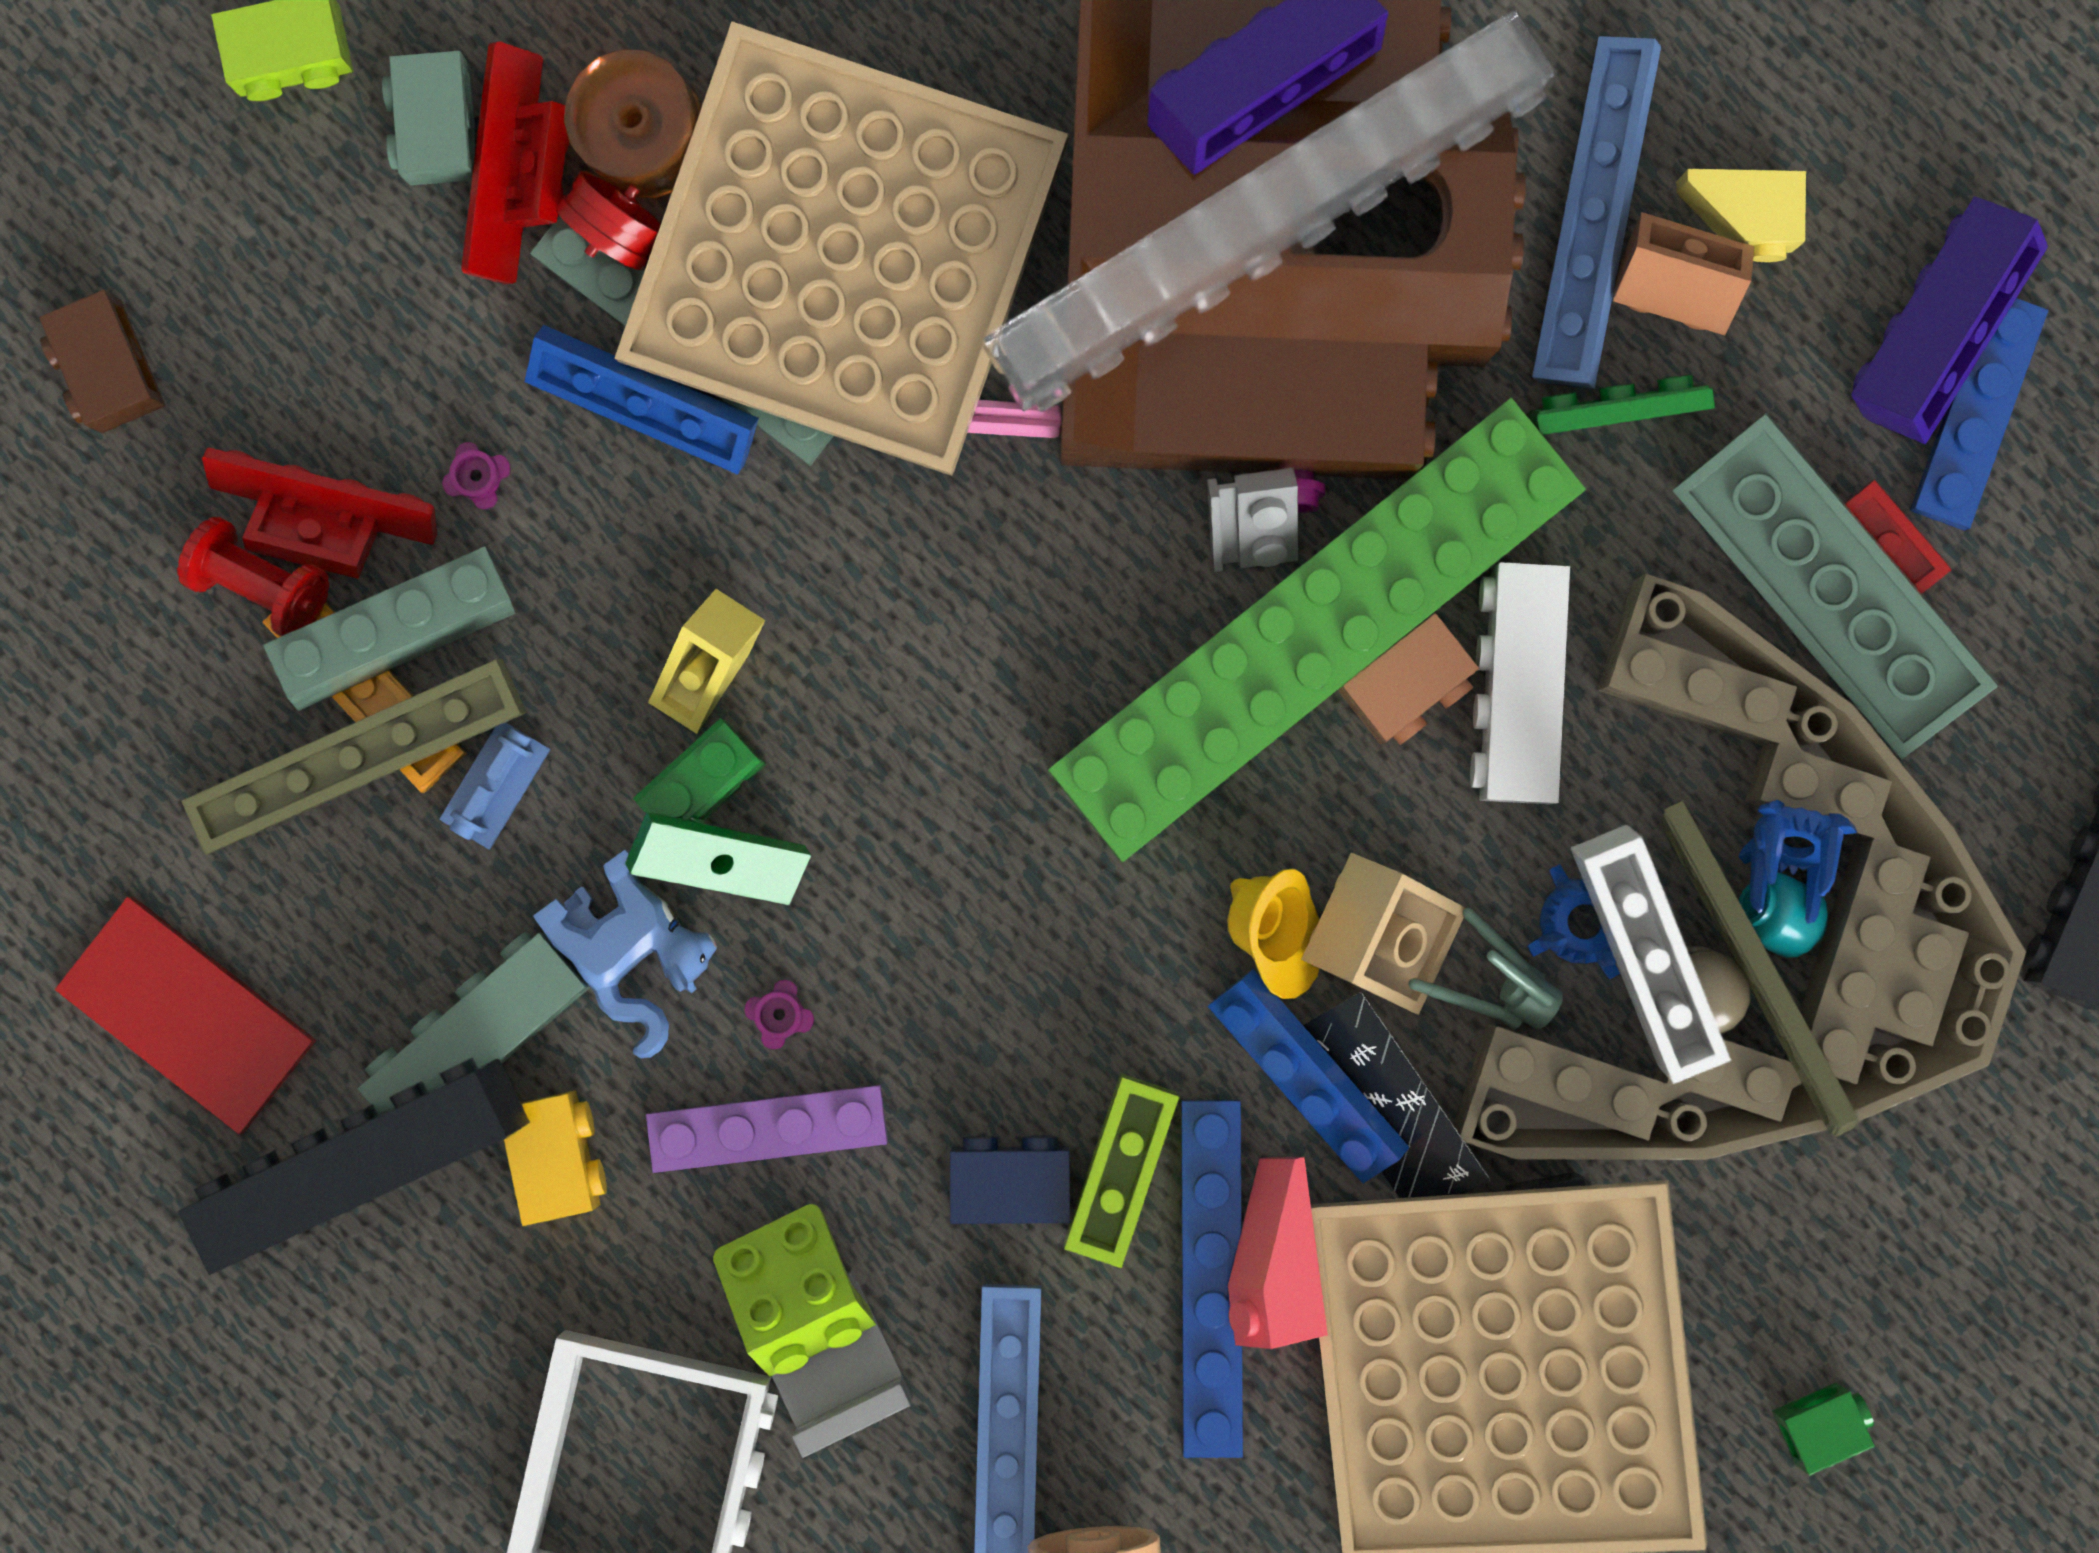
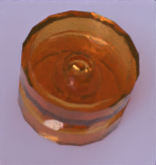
(605, 115)

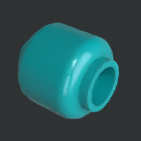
(1782, 921)

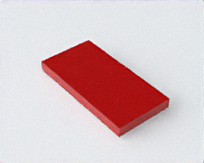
(185, 1015)

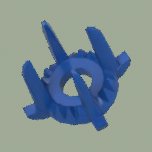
(1771, 855)
(1556, 931)

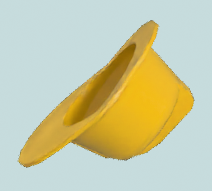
(1274, 925)

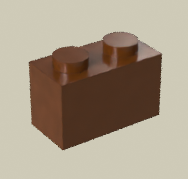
(100, 362)

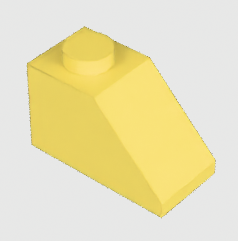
(1750, 207)
(705, 660)

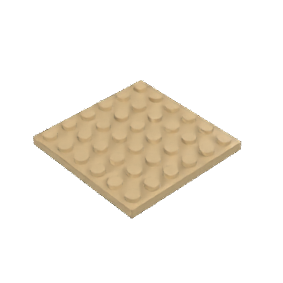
(841, 247)
(1509, 1373)

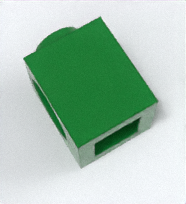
(1825, 1427)

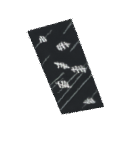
(1368, 1054)

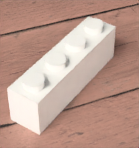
(1522, 683)
(1650, 953)

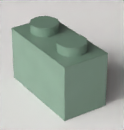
(431, 117)

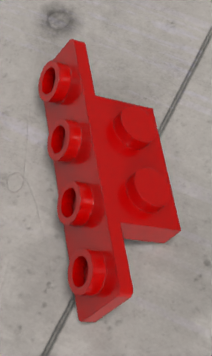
(515, 163)
(315, 516)

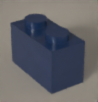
(1009, 1182)

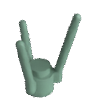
(1525, 991)

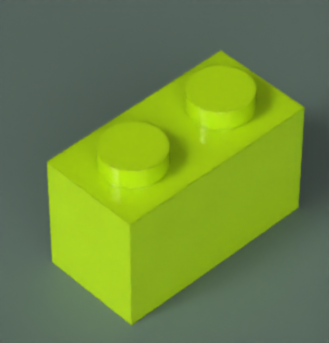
(282, 46)

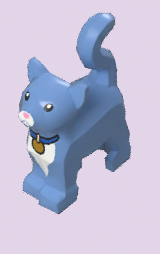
(620, 940)

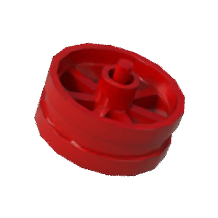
(610, 220)

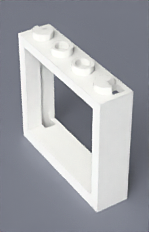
(556, 1408)

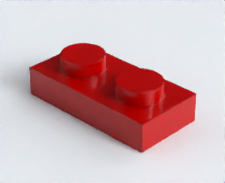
(1898, 536)

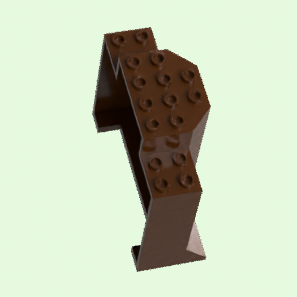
(1326, 351)

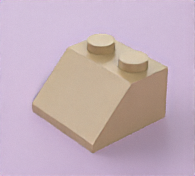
(1384, 932)

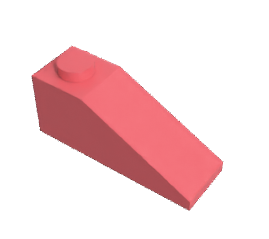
(1276, 1265)

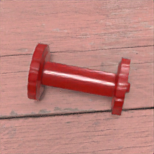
(214, 558)

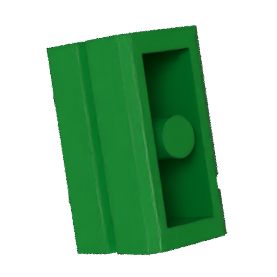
(702, 776)

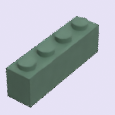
(389, 629)
(487, 1023)

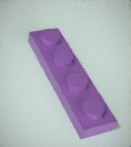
(766, 1128)

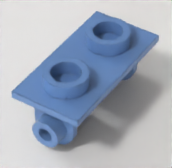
(494, 785)

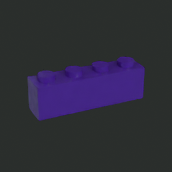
(1261, 74)
(1949, 319)

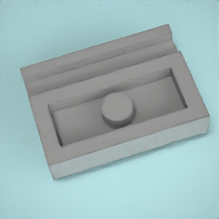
(1254, 519)

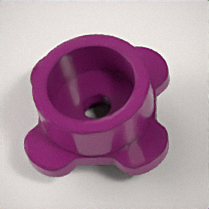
(467, 461)
(762, 1012)

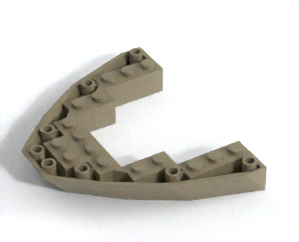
(1907, 966)

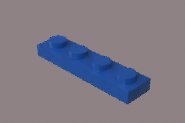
(640, 400)
(1977, 421)
(1308, 1077)

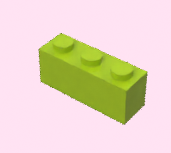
(1121, 1170)

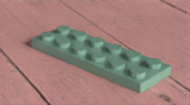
(1835, 586)

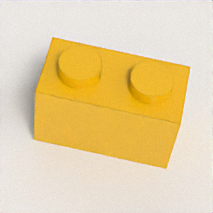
(553, 1160)

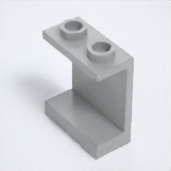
(843, 1389)

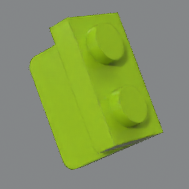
(791, 1291)

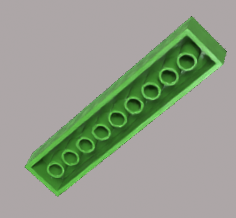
(1316, 630)

